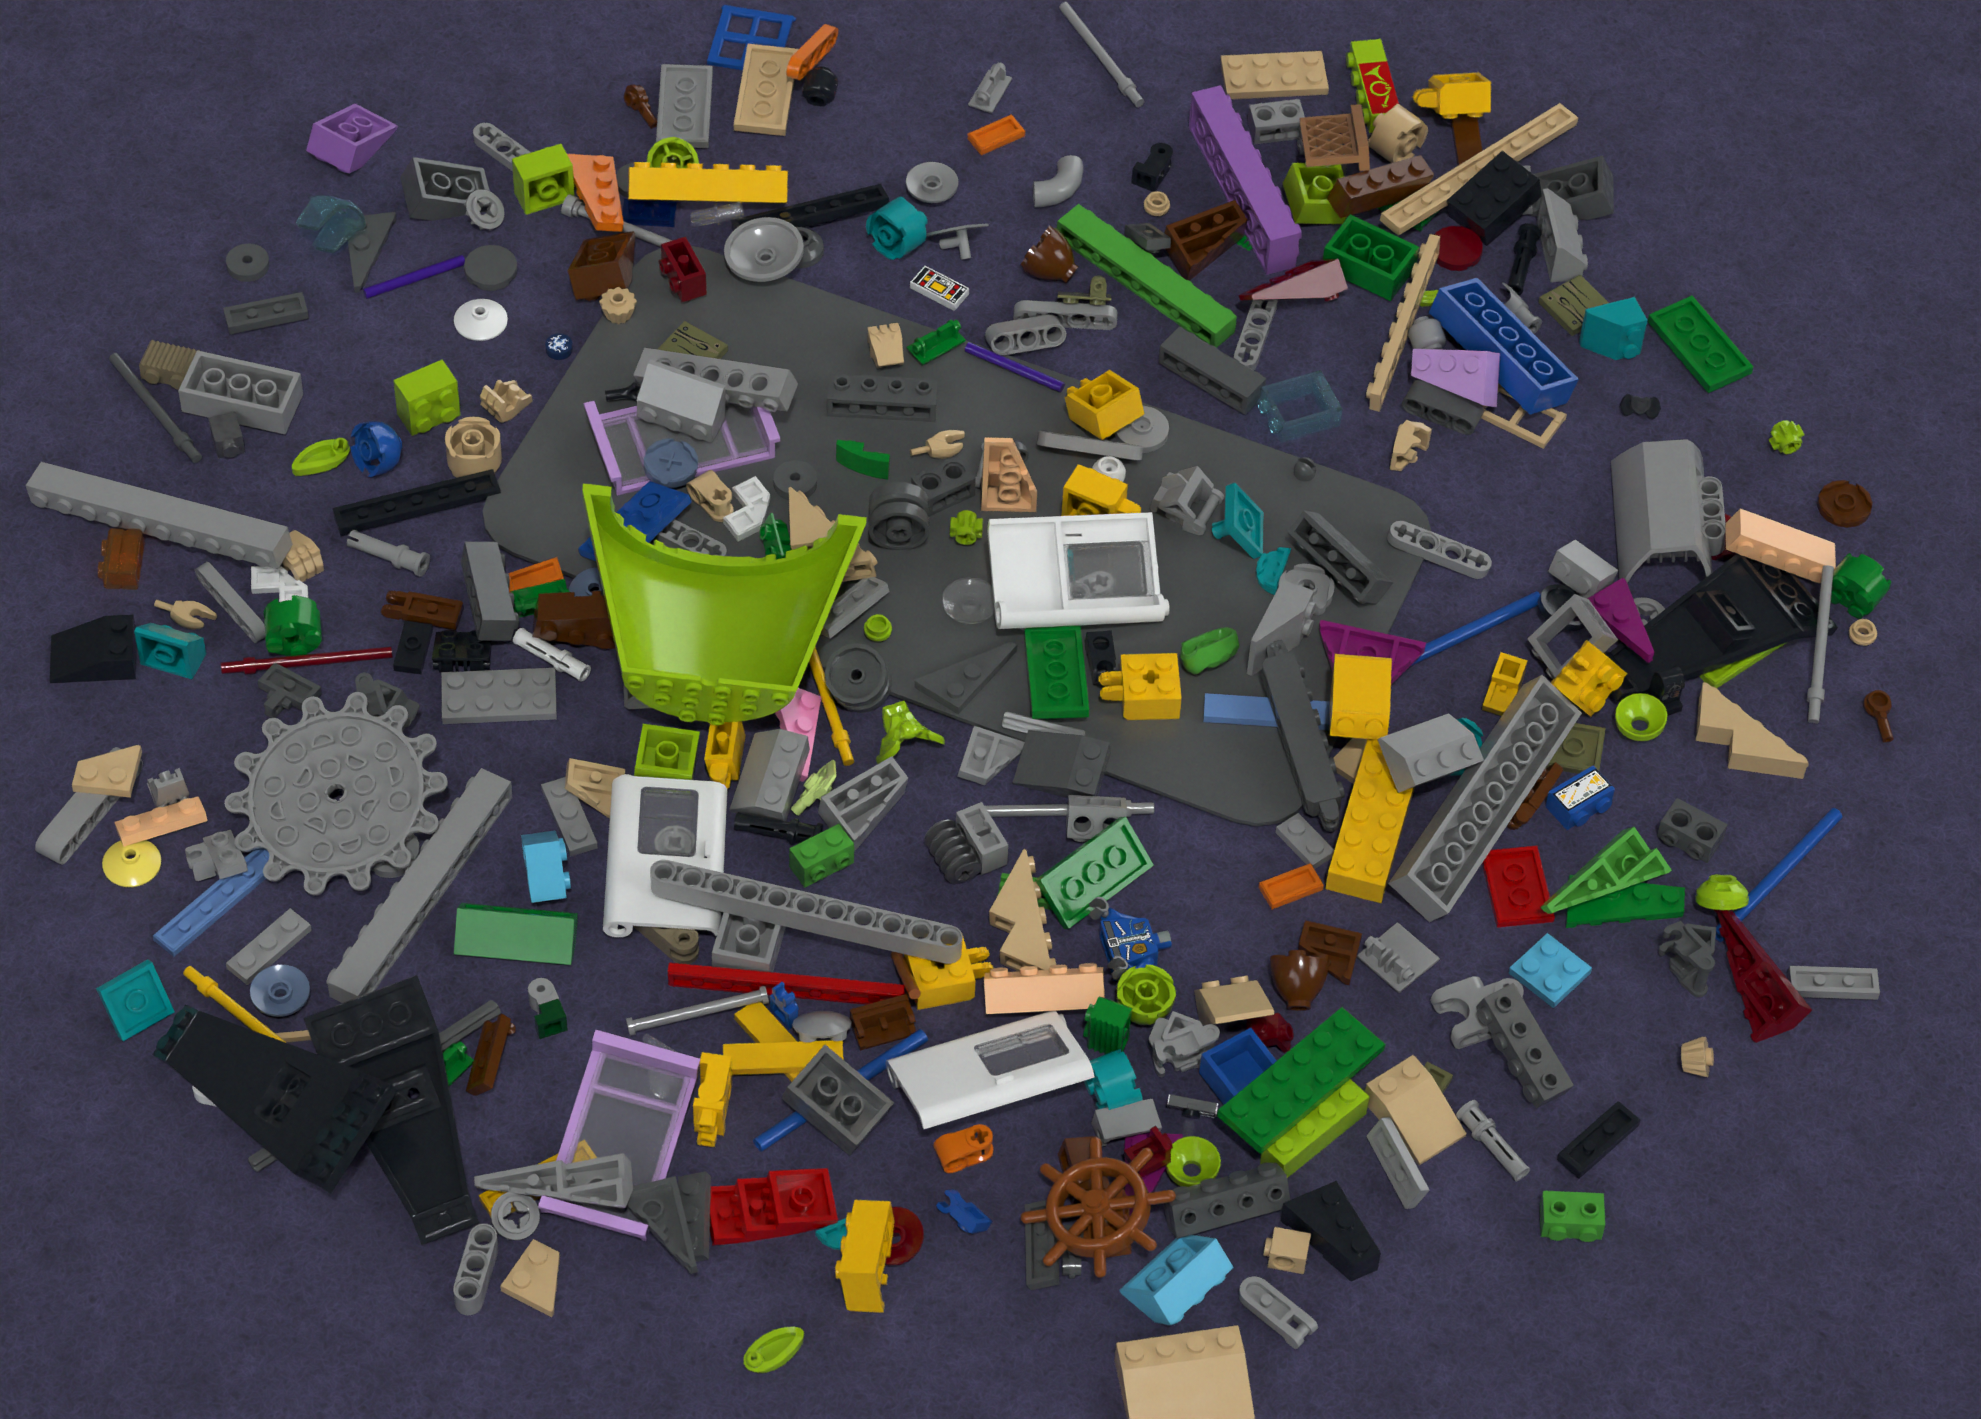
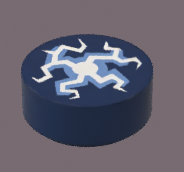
(558, 346)

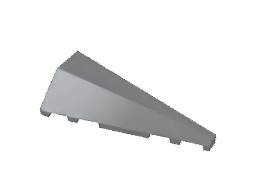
(591, 1181)

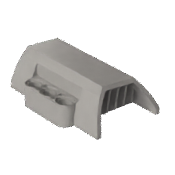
(1665, 506)

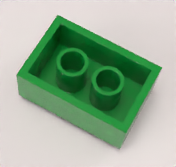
(1372, 257)

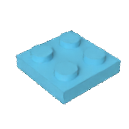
(1550, 970)

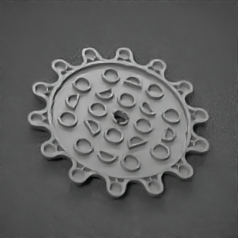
(330, 752)

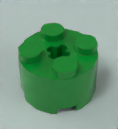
(1859, 584)
(292, 626)

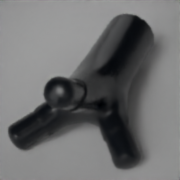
(623, 393)

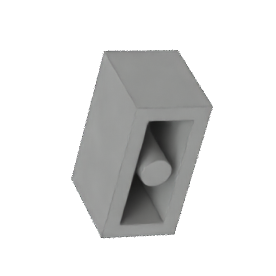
(1582, 569)

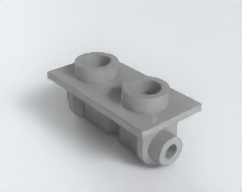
(991, 88)

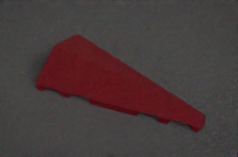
(1767, 994)

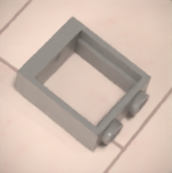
(1576, 606)

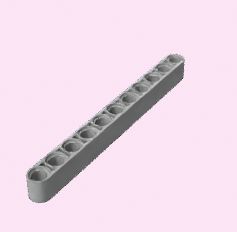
(817, 920)

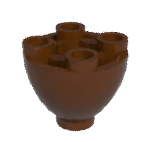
(1050, 257)
(1299, 977)

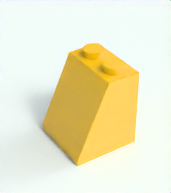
(1360, 696)

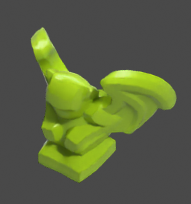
(901, 726)

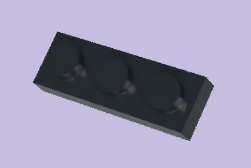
(1598, 1139)

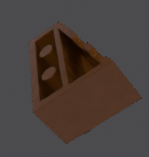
(1204, 237)

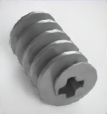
(952, 852)

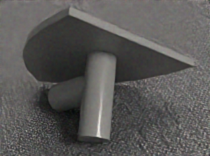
(960, 240)

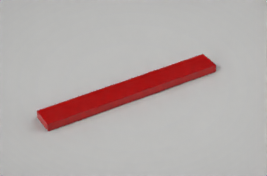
(801, 985)

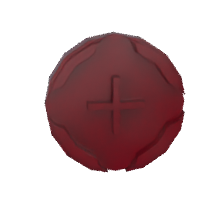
(1458, 248)

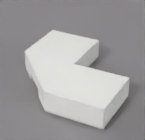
(755, 503)
(276, 580)

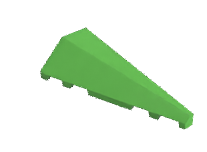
(1616, 866)

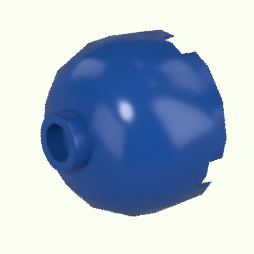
(373, 442)

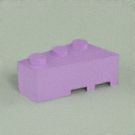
(1460, 372)

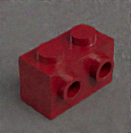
(683, 269)

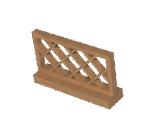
(1354, 137)

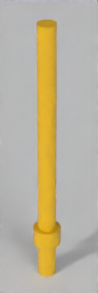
(840, 736)
(209, 988)

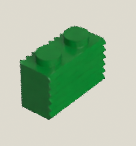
(1107, 1026)

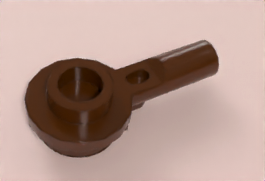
(636, 98)
(1879, 705)

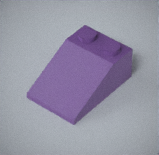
(349, 137)

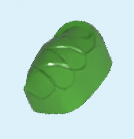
(1209, 649)

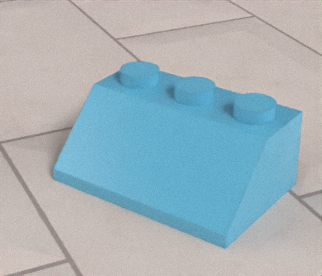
(1178, 1278)

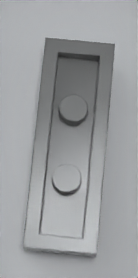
(853, 604)
(569, 817)
(268, 946)
(1835, 982)
(1397, 1163)

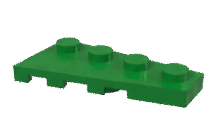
(1630, 903)

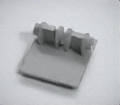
(1397, 957)

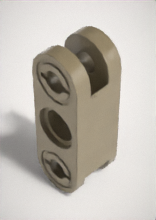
(676, 943)

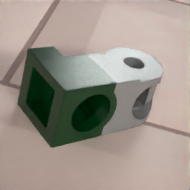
(545, 1001)

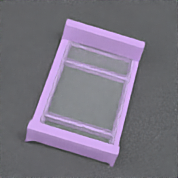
(623, 439)
(629, 1105)

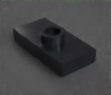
(413, 647)

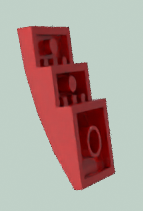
(772, 1206)

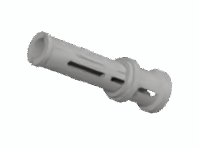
(399, 555)
(1484, 1130)

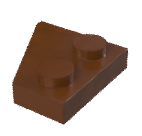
(1335, 942)

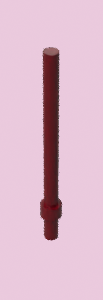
(251, 665)

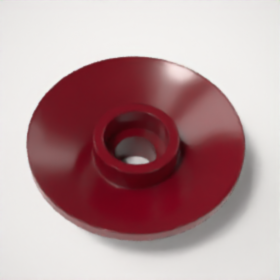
(911, 1231)

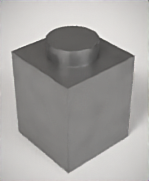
(226, 435)

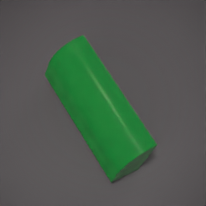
(515, 933)

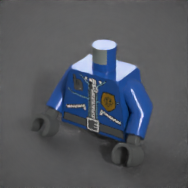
(1127, 939)

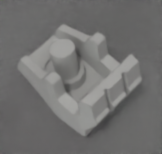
(168, 788)

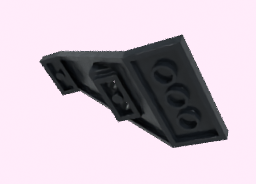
(1721, 621)
(286, 1098)

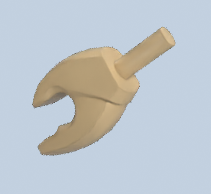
(939, 446)
(183, 611)

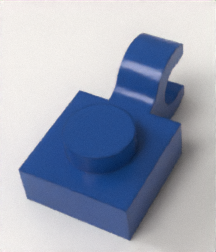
(967, 1214)

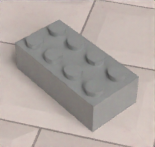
(256, 392)

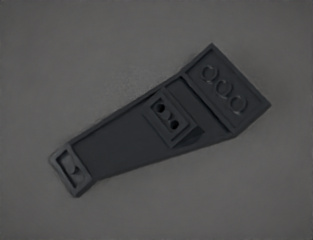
(416, 1138)

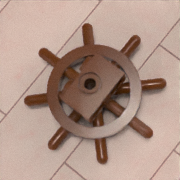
(1101, 1210)

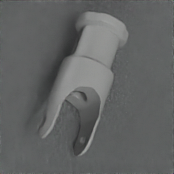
(1520, 310)

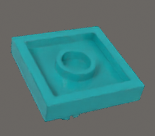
(1242, 521)
(135, 1000)

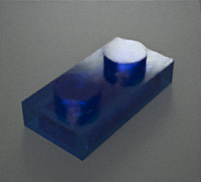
(650, 212)

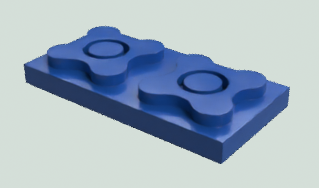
(648, 512)

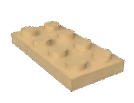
(1274, 75)
(765, 91)

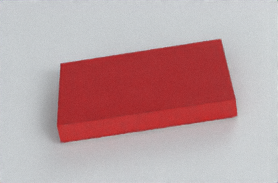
(1516, 886)

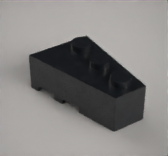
(1334, 1230)

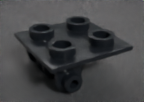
(457, 646)

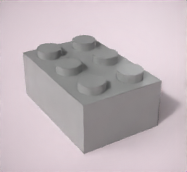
(747, 943)

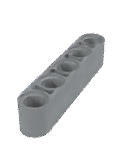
(75, 823)

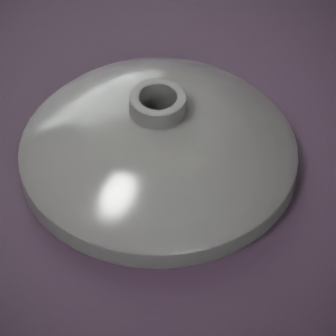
(764, 249)

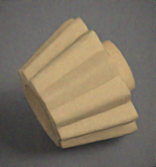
(618, 305)
(1697, 1057)

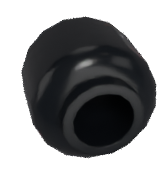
(820, 86)

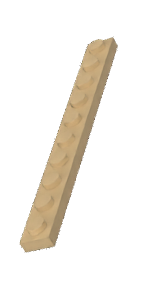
(1517, 145)

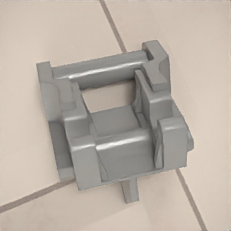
(1178, 494)
(1180, 1042)

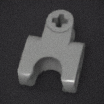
(1464, 998)

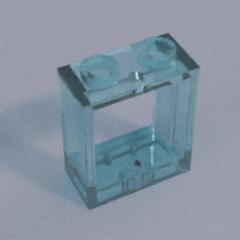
(1294, 388)

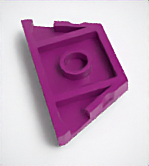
(1362, 642)

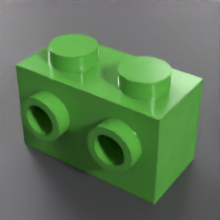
(821, 855)
(1572, 1215)

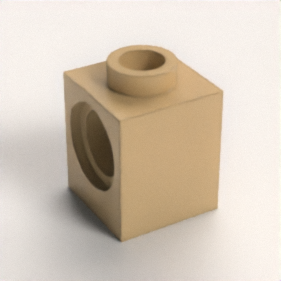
(1287, 1250)

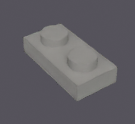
(1305, 841)

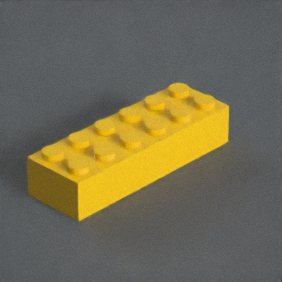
(1369, 830)

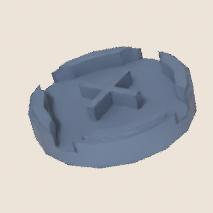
(670, 463)

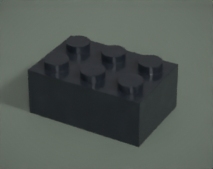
(1494, 197)

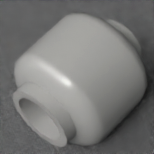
(1426, 334)

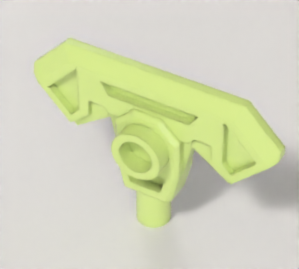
(816, 787)

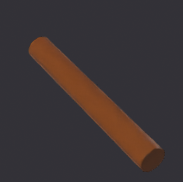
(906, 975)

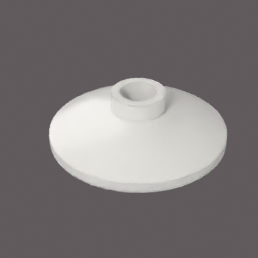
(484, 326)

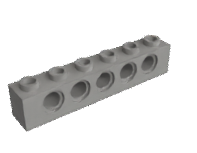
(744, 382)

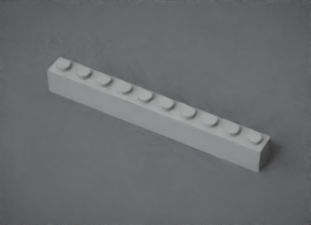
(159, 515)
(420, 887)

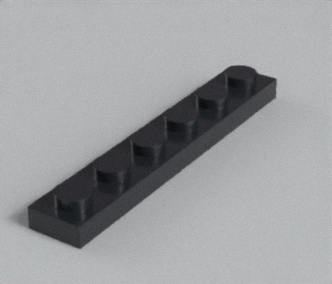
(826, 208)
(416, 502)

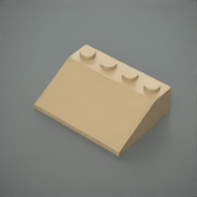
(1185, 1376)

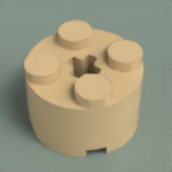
(1397, 134)
(473, 447)

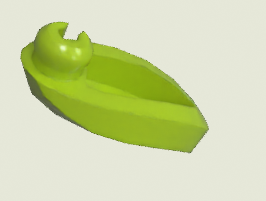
(321, 457)
(773, 1349)

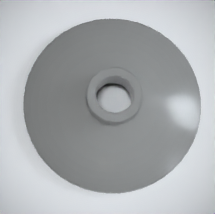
(932, 182)

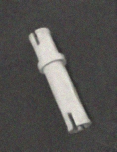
(560, 659)

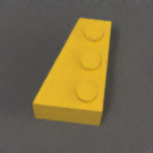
(865, 1255)

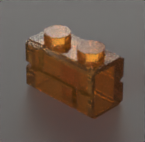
(122, 559)

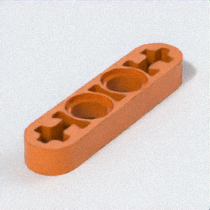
(812, 52)

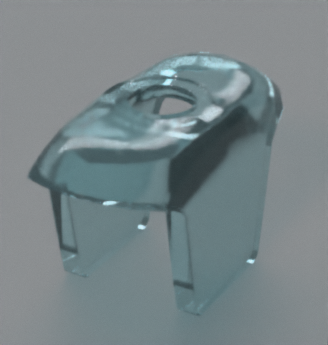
(339, 224)

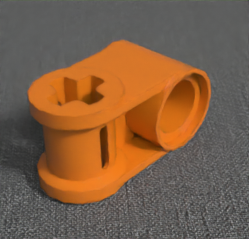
(962, 1148)

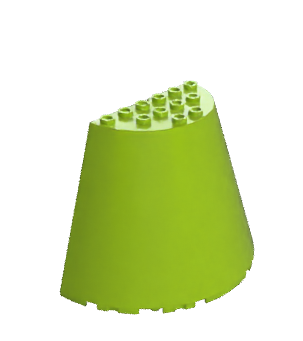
(713, 630)

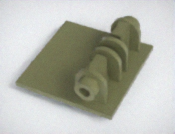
(1096, 296)

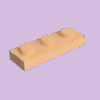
(161, 821)

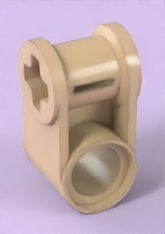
(711, 495)

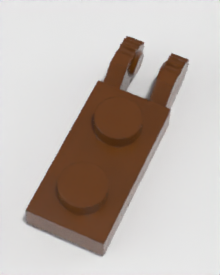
(423, 609)
(1535, 796)

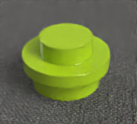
(877, 628)

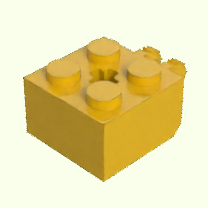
(1456, 95)
(1104, 404)
(1095, 494)
(1589, 678)
(1145, 686)
(948, 983)

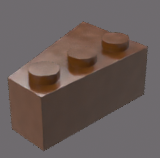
(573, 619)

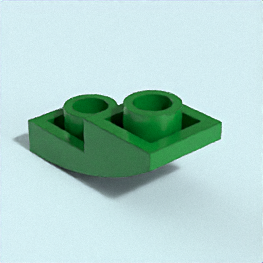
(852, 455)

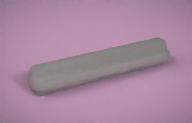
(1024, 723)

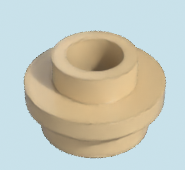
(1156, 203)
(1863, 626)

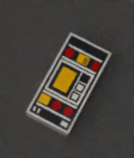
(939, 288)

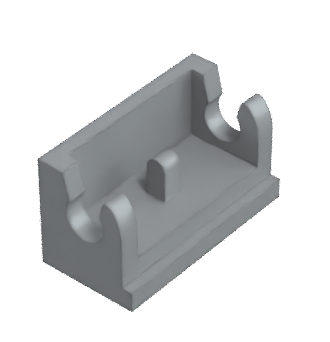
(1125, 1120)

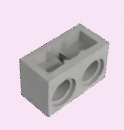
(1275, 121)
(1094, 808)
(983, 837)

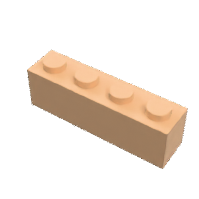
(1779, 545)
(1043, 989)

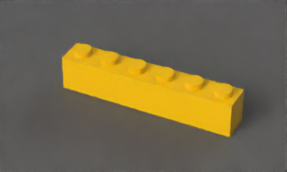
(707, 184)

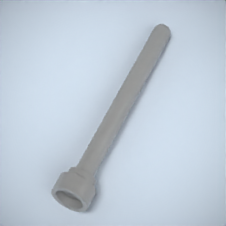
(574, 207)

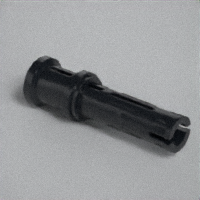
(1525, 250)
(792, 831)

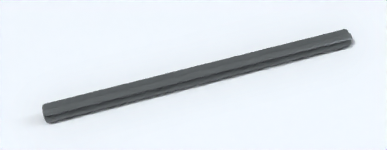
(450, 1035)

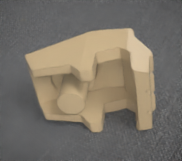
(886, 345)
(504, 400)
(1409, 435)
(303, 557)

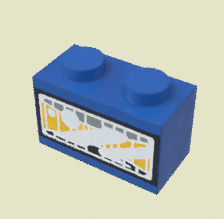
(1580, 798)

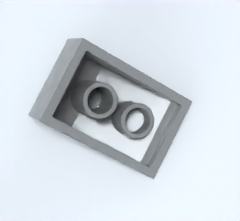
(1285, 619)

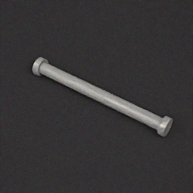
(697, 1010)

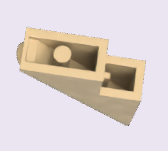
(810, 523)
(1749, 742)
(1019, 915)

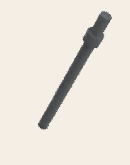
(180, 439)

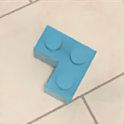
(544, 868)

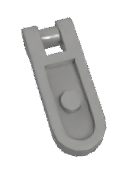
(1276, 1310)

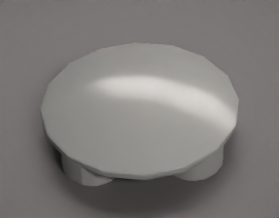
(822, 1025)

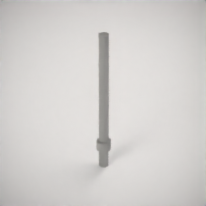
(1125, 84)
(1816, 694)
(1056, 809)

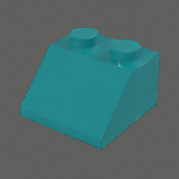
(1614, 329)
(169, 649)

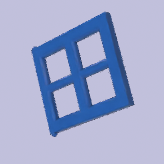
(723, 35)

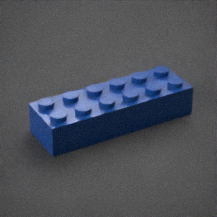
(1485, 324)

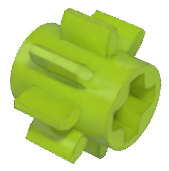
(1786, 437)
(966, 527)

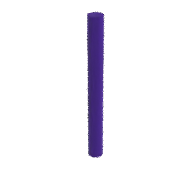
(414, 276)
(1014, 367)

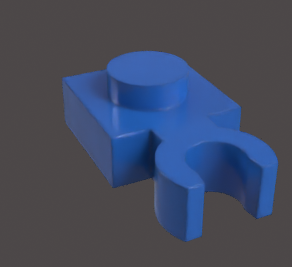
(783, 1005)

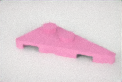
(801, 717)

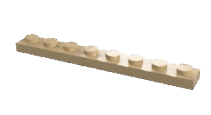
(1406, 314)

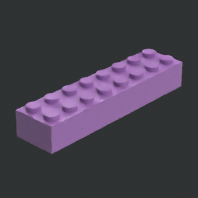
(1244, 179)

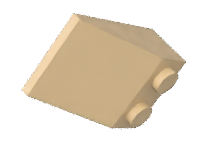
(1231, 1002)
(1416, 1108)

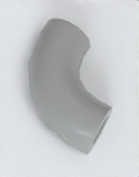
(1062, 185)

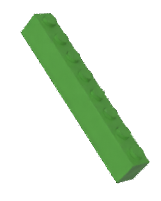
(1147, 276)

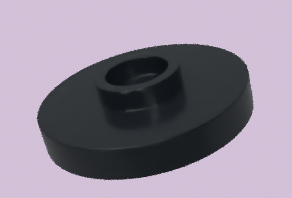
(1553, 598)

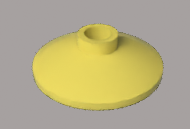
(132, 871)

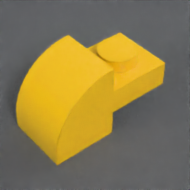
(1504, 683)

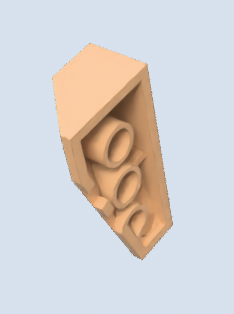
(1005, 478)

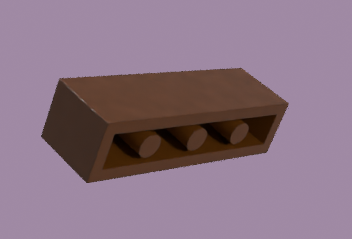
(1379, 186)

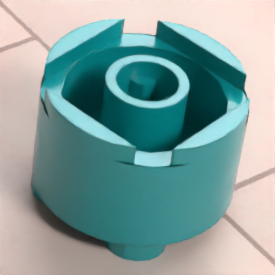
(897, 228)
(1113, 1081)

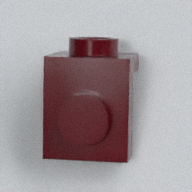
(1272, 1030)
(1161, 1149)

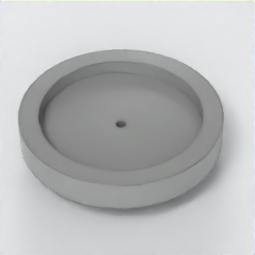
(1146, 431)

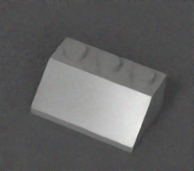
(1560, 238)
(681, 401)
(1429, 751)
(771, 774)

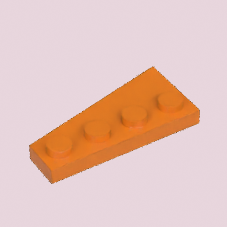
(599, 190)

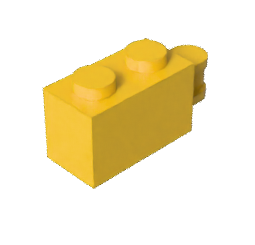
(725, 752)

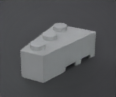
(864, 800)

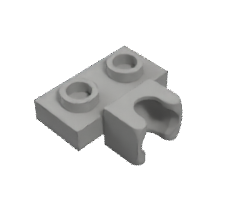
(216, 854)

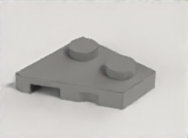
(988, 755)

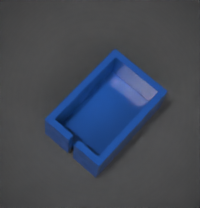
(1235, 1064)

